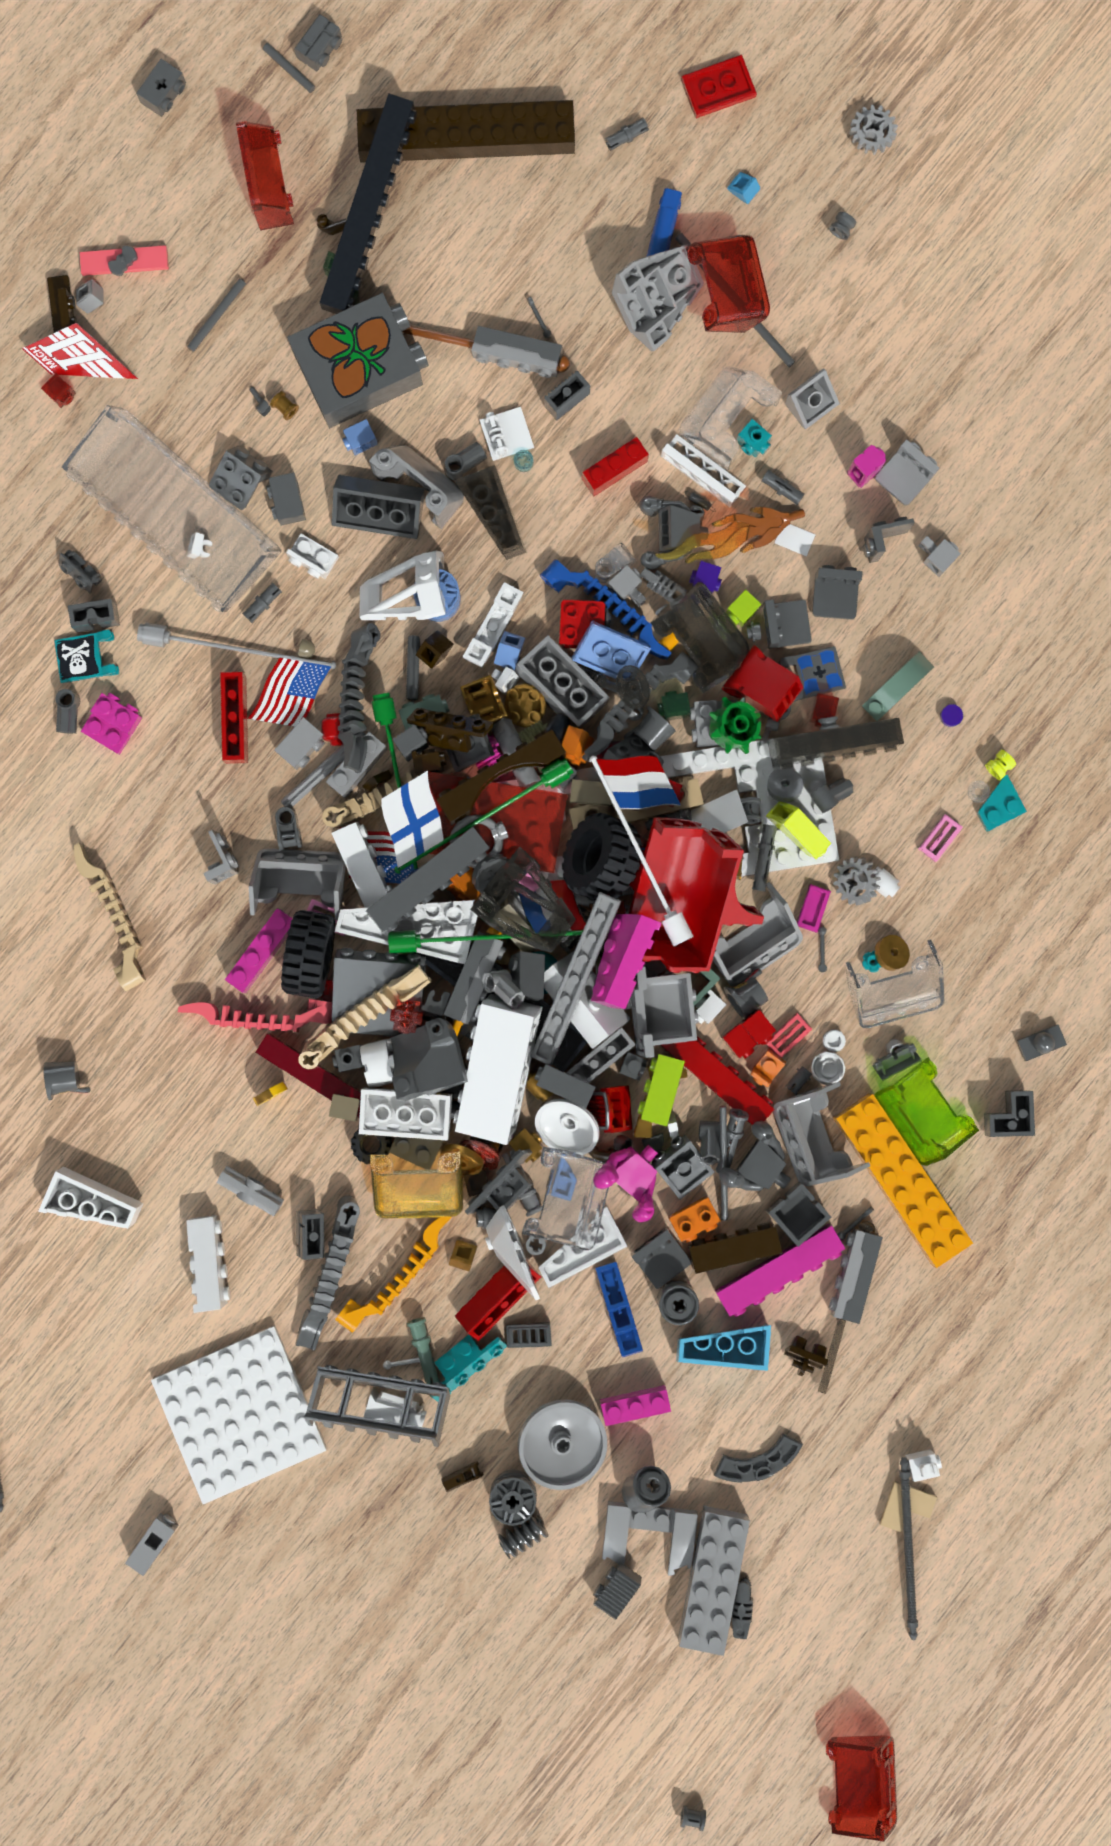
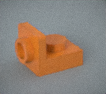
(767, 1068)

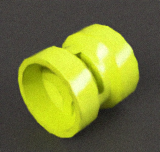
(1000, 764)

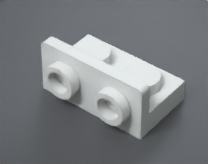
(312, 556)

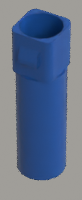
(665, 222)

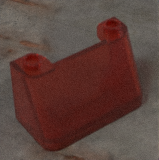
(733, 283)
(864, 1786)

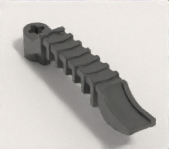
(362, 645)
(681, 669)
(320, 1304)

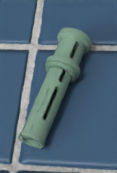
(421, 1342)

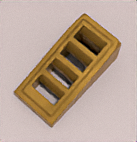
(643, 1128)

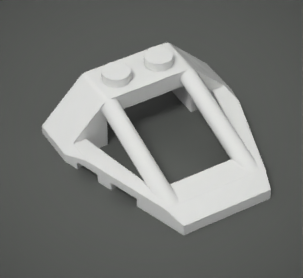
(426, 586)

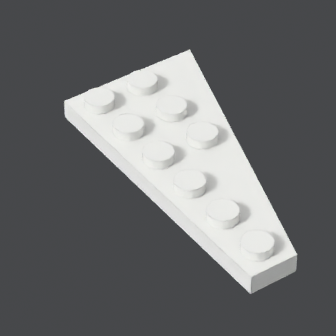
(429, 920)

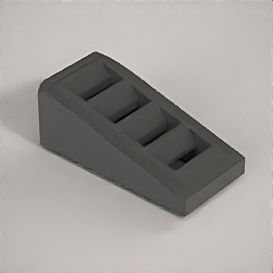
(538, 1343)

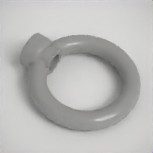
(497, 830)

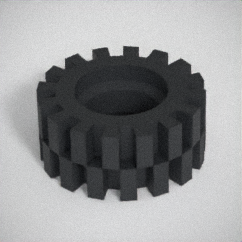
(362, 1154)

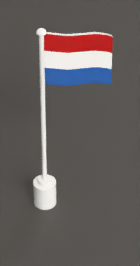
(639, 785)

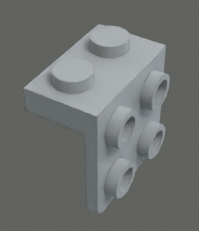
(907, 472)

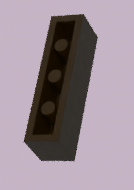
(735, 1248)

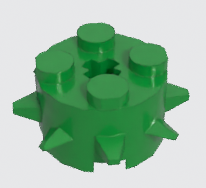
(735, 725)

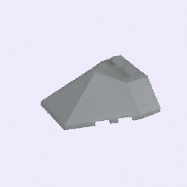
(655, 294)

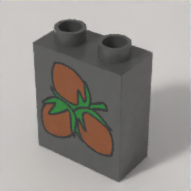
(358, 359)

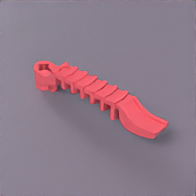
(317, 1011)

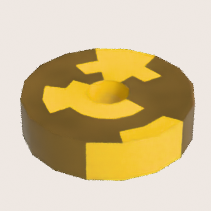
(270, 1093)

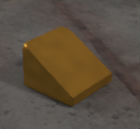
(463, 1255)

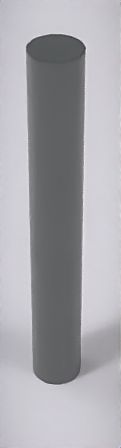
(289, 68)

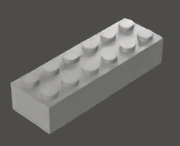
(713, 1580)

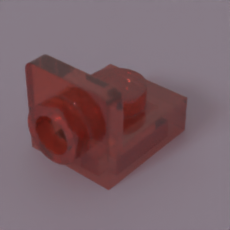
(59, 390)

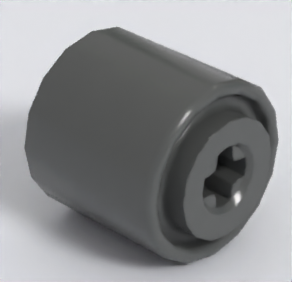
(675, 1291)
(639, 1497)

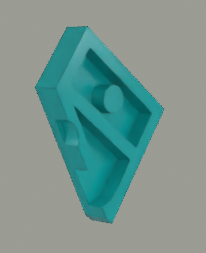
(1001, 805)

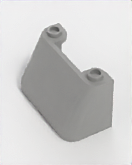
(443, 495)

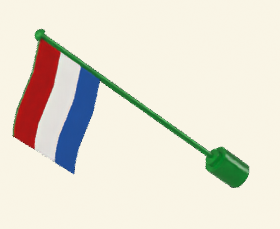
(407, 940)

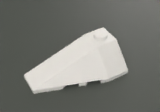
(508, 1249)

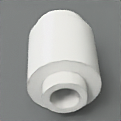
(887, 884)

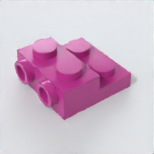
(111, 722)

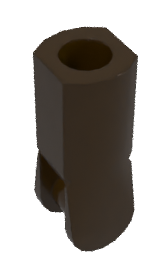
(459, 1478)

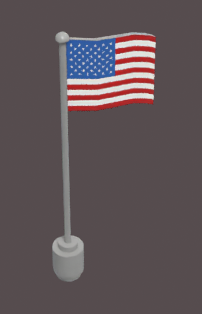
(288, 689)

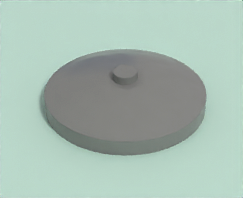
(562, 1444)

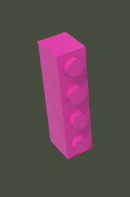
(260, 951)

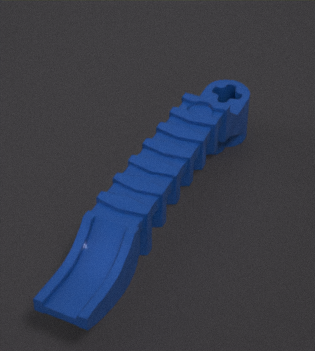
(558, 576)

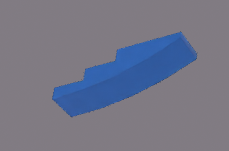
(619, 1309)

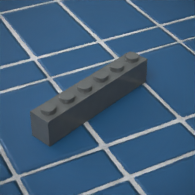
(427, 879)

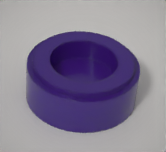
(951, 715)

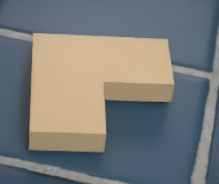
(921, 1504)

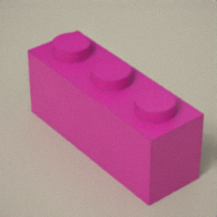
(635, 1405)

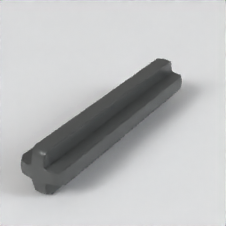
(412, 668)

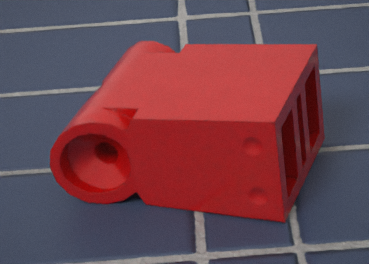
(764, 684)

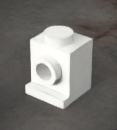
(709, 1007)

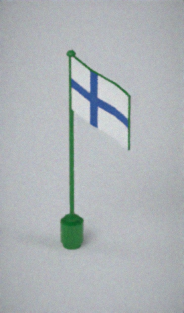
(416, 821)

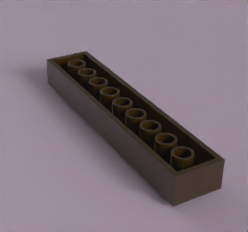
(480, 130)

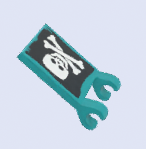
(81, 657)

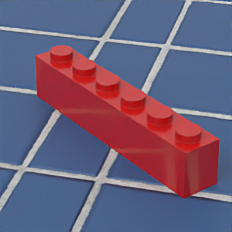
(721, 1079)

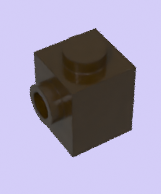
(434, 649)

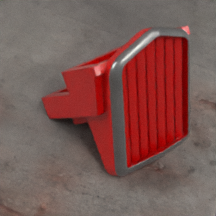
(611, 1109)

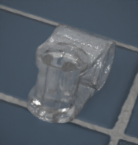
(615, 561)

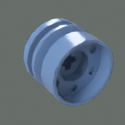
(451, 594)

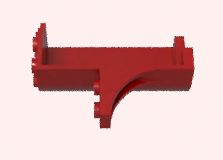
(696, 877)

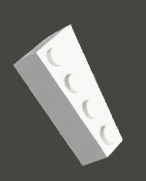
(89, 1200)
(207, 1263)

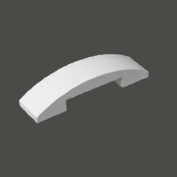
(493, 625)

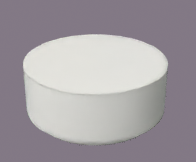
(834, 1040)

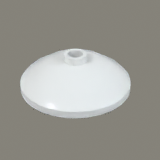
(567, 1126)

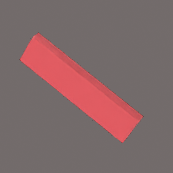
(148, 259)

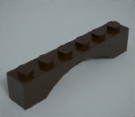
(459, 802)

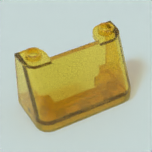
(417, 1191)

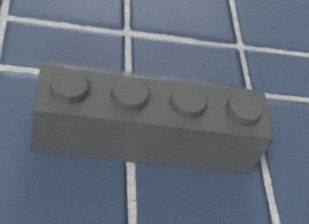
(377, 506)

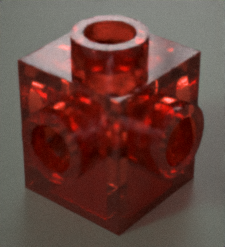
(406, 1016)

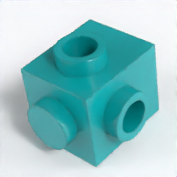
(754, 439)

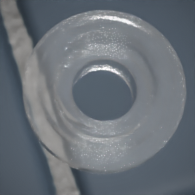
(984, 788)

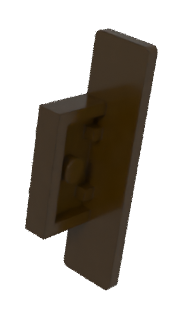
(61, 302)
(449, 730)

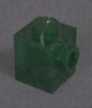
(674, 706)

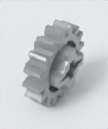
(873, 138)
(859, 878)

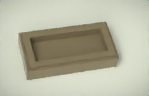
(589, 793)

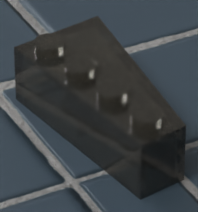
(491, 504)

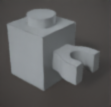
(939, 556)
(626, 585)

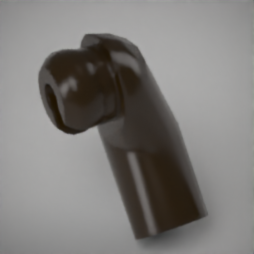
(329, 226)
(601, 1155)

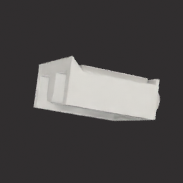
(389, 1408)

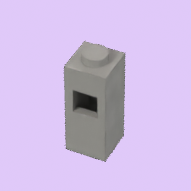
(152, 1543)

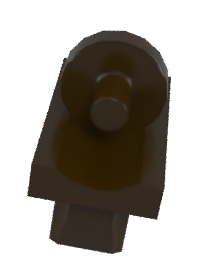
(815, 1358)

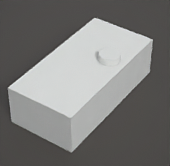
(590, 1018)

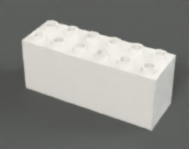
(497, 1069)

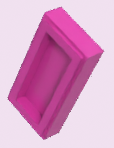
(813, 908)

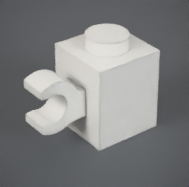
(923, 1465)

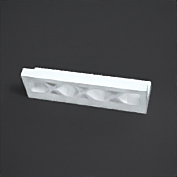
(699, 474)

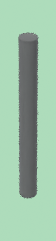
(216, 315)

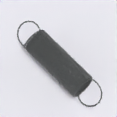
(700, 501)

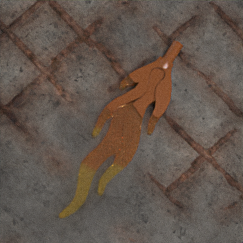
(741, 529)

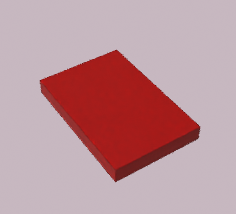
(718, 86)

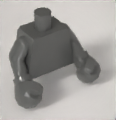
(675, 526)
(761, 1164)

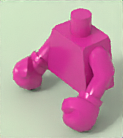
(634, 1175)

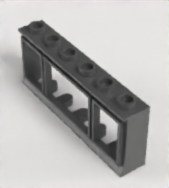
(372, 1425)

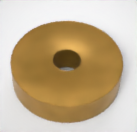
(899, 948)

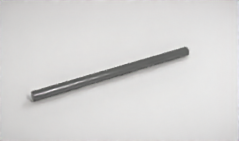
(723, 1161)

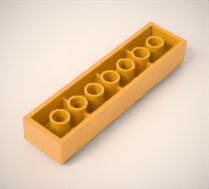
(903, 1180)

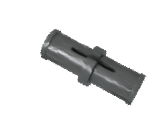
(626, 134)
(783, 487)
(262, 602)

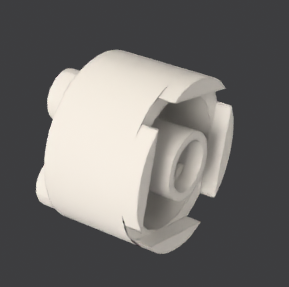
(378, 1062)

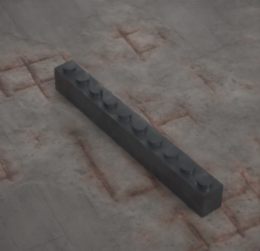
(368, 204)

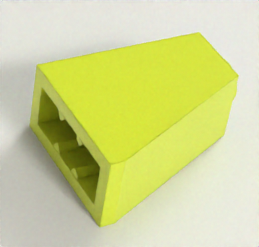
(799, 829)

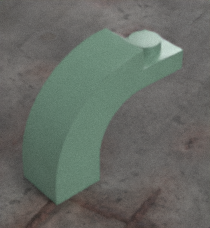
(898, 686)

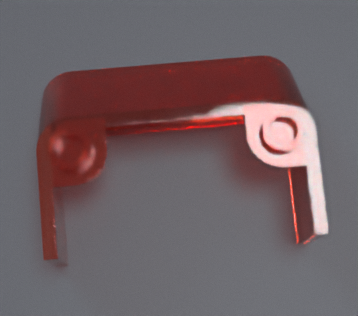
(264, 174)

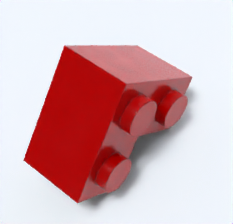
(749, 1033)

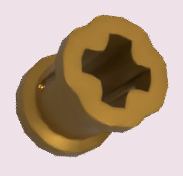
(284, 405)

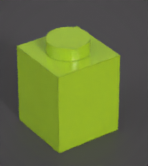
(743, 608)

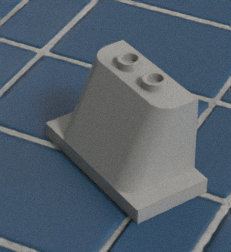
(662, 1011)

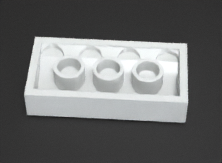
(417, 1118)

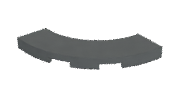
(760, 1466)

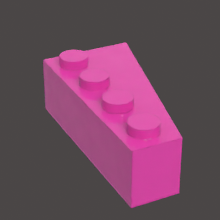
(622, 959)

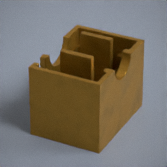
(485, 701)

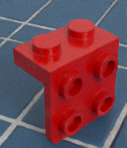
(576, 618)

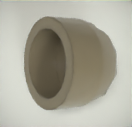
(306, 649)

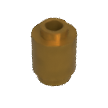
(536, 1091)

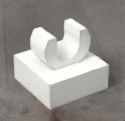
(196, 546)
(505, 680)

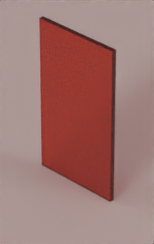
(530, 822)

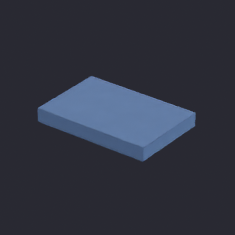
(609, 650)

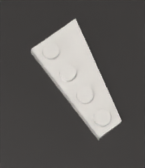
(571, 1260)

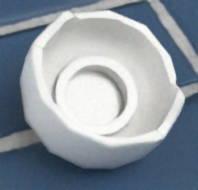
(828, 1068)

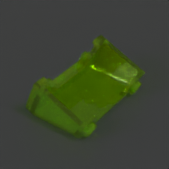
(924, 1114)

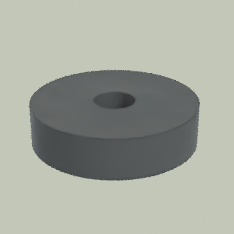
(780, 792)

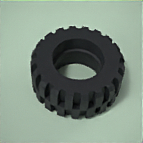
(600, 857)
(308, 954)

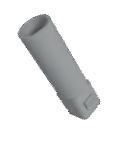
(508, 740)

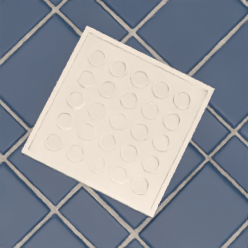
(238, 1414)

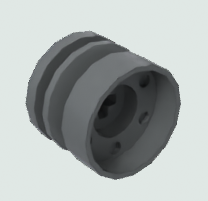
(515, 1484)

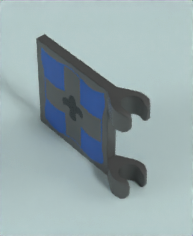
(818, 672)

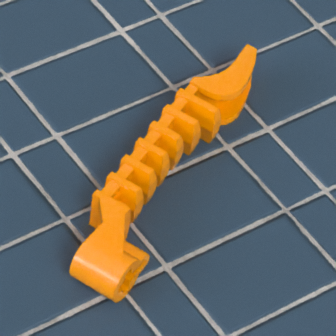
(353, 1313)

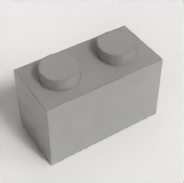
(300, 744)

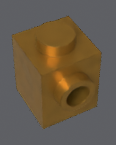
(526, 1140)

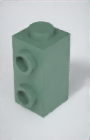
(429, 702)

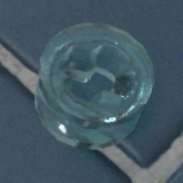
(519, 455)

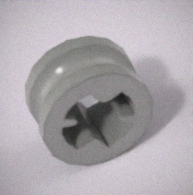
(530, 1248)

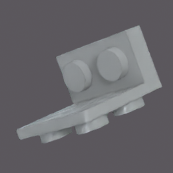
(220, 872)

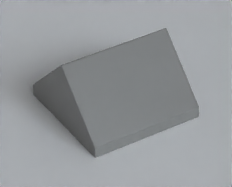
(812, 399)

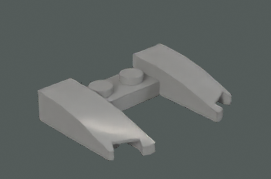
(679, 1522)

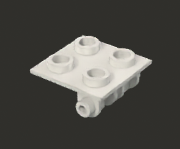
(506, 433)

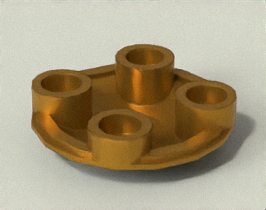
(525, 705)

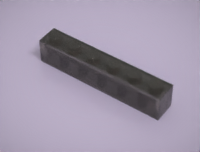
(836, 742)

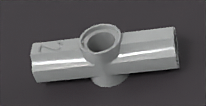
(250, 1191)

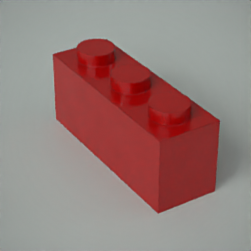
(615, 466)

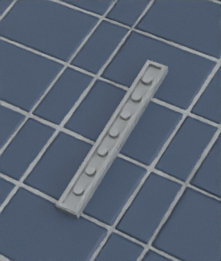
(575, 978)

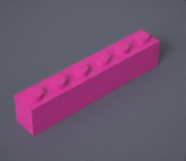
(779, 1270)

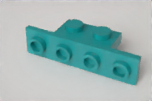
(465, 1360)

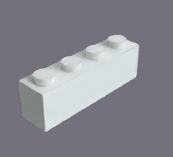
(361, 863)

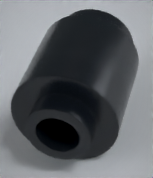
(559, 726)

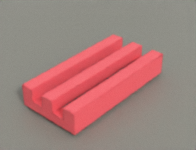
(801, 1023)

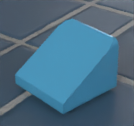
(744, 187)

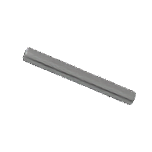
(316, 776)

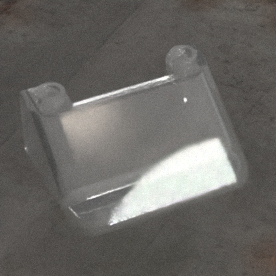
(571, 1202)

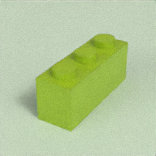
(661, 1089)

